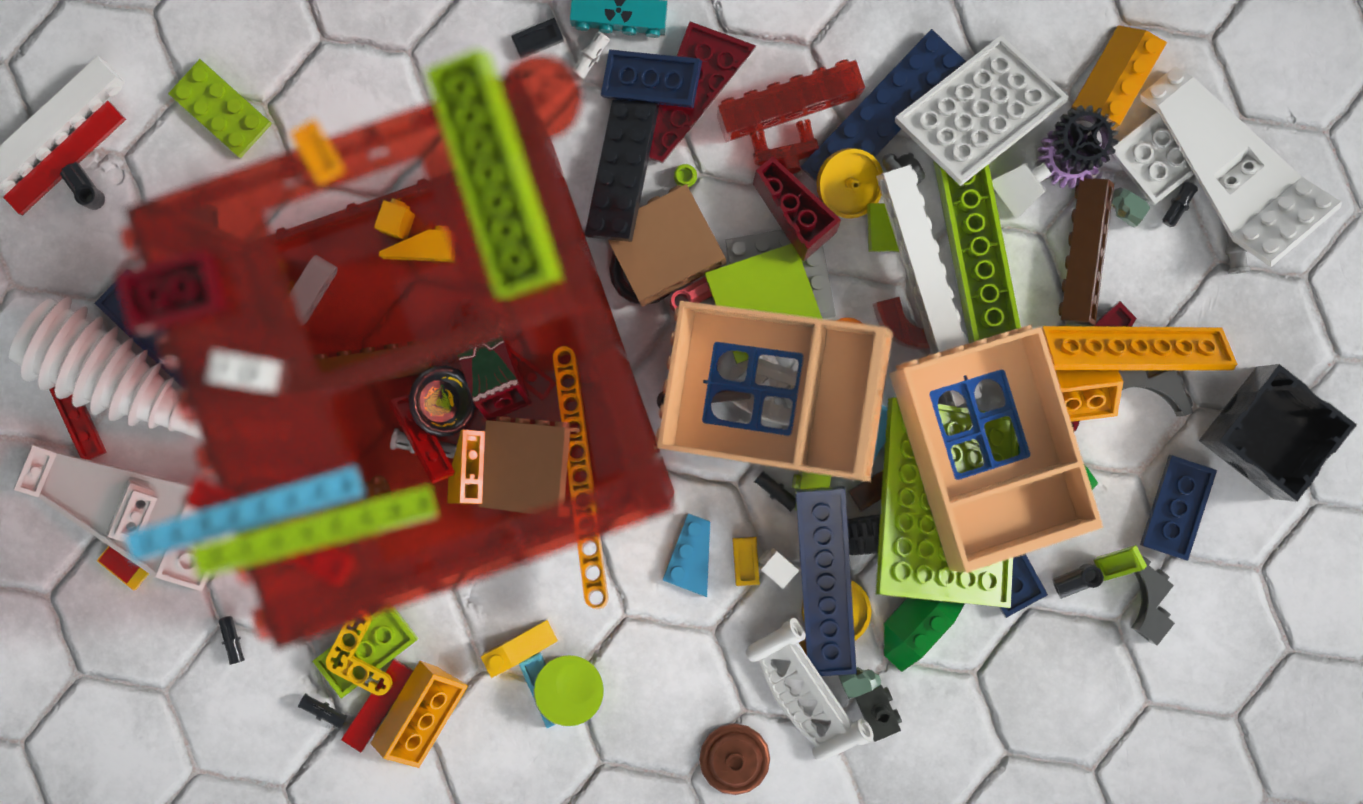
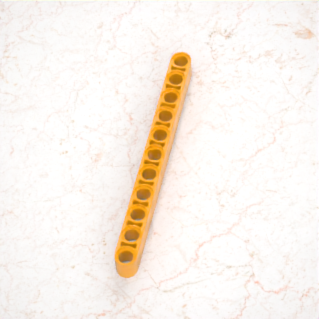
(575, 465)

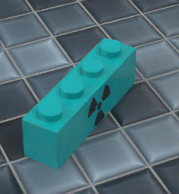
(620, 15)

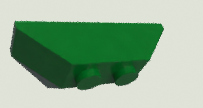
(916, 628)

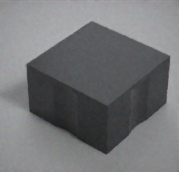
(1277, 432)

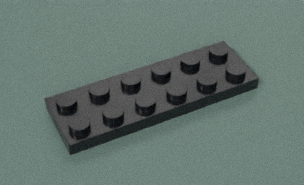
(622, 170)

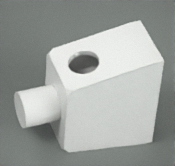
(1021, 187)

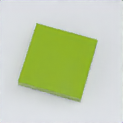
(880, 232)

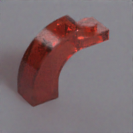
(891, 315)

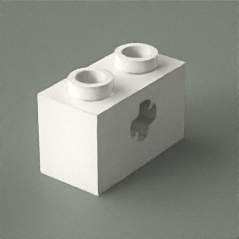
(244, 371)
(777, 567)

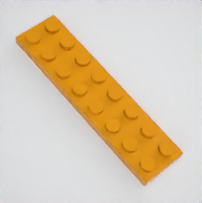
(1138, 348)

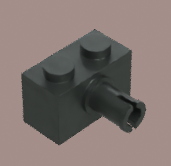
(879, 713)

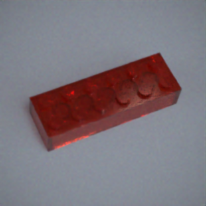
(790, 100)

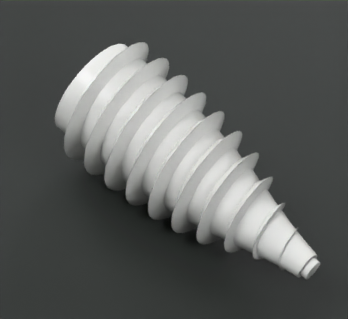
(94, 367)

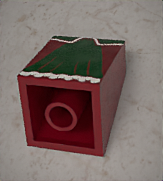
(494, 379)

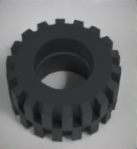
(863, 534)

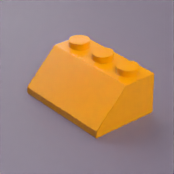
(1090, 393)

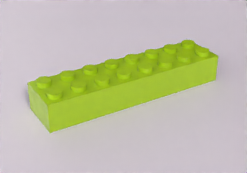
(493, 174)
(978, 254)

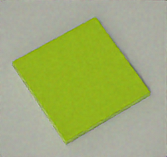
(765, 283)

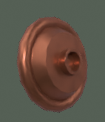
(734, 759)

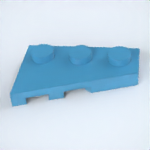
(691, 556)

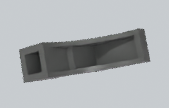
(1165, 384)
(1153, 620)

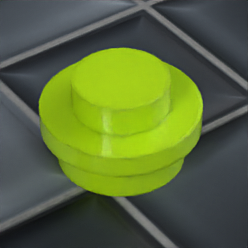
(685, 174)

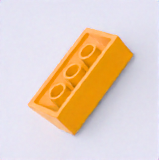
(1120, 72)
(418, 715)

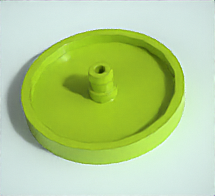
(568, 691)

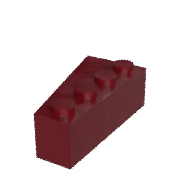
(796, 209)

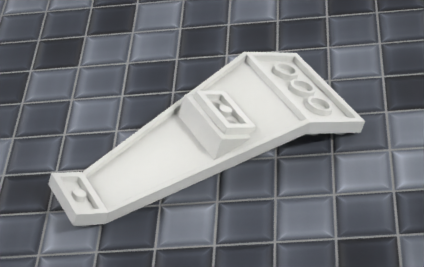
(1267, 205)
(104, 502)

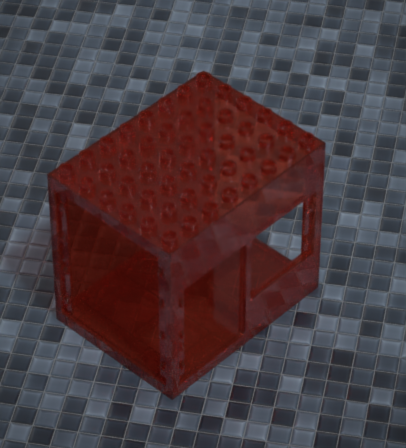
(344, 417)

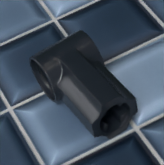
(82, 186)
(1075, 581)

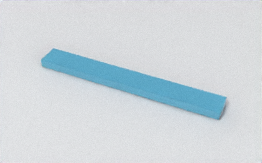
(243, 514)

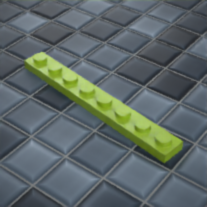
(313, 532)

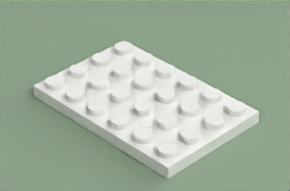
(981, 110)

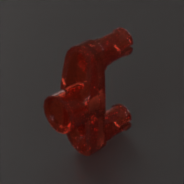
(786, 155)

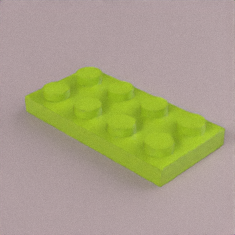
(220, 108)
(382, 642)

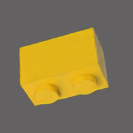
(395, 219)

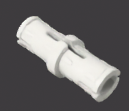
(590, 55)

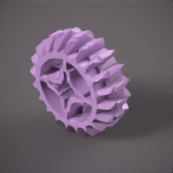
(1063, 174)

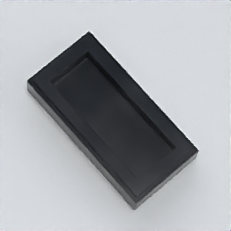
(537, 38)

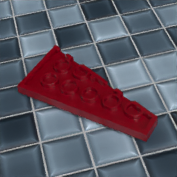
(720, 60)

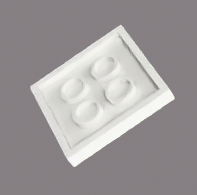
(1152, 159)

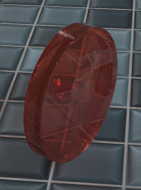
(542, 97)

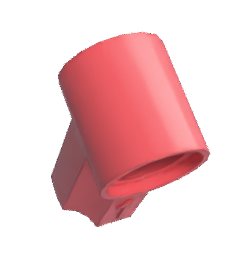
(695, 292)

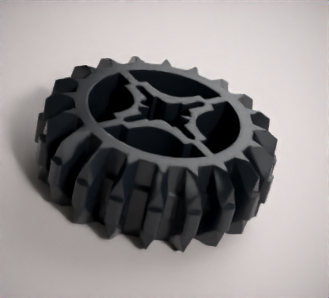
(1092, 144)

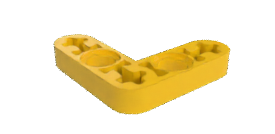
(350, 661)

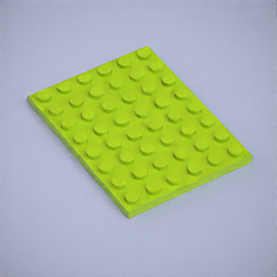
(909, 546)

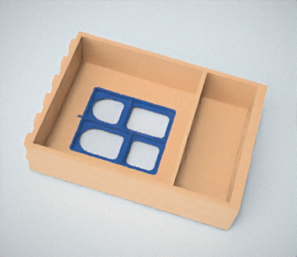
(832, 402)
(1006, 503)

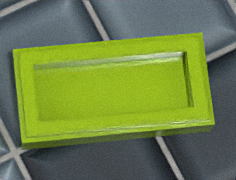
(1120, 562)

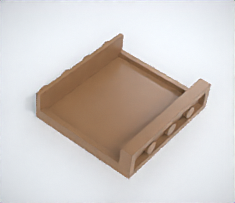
(668, 246)
(524, 464)

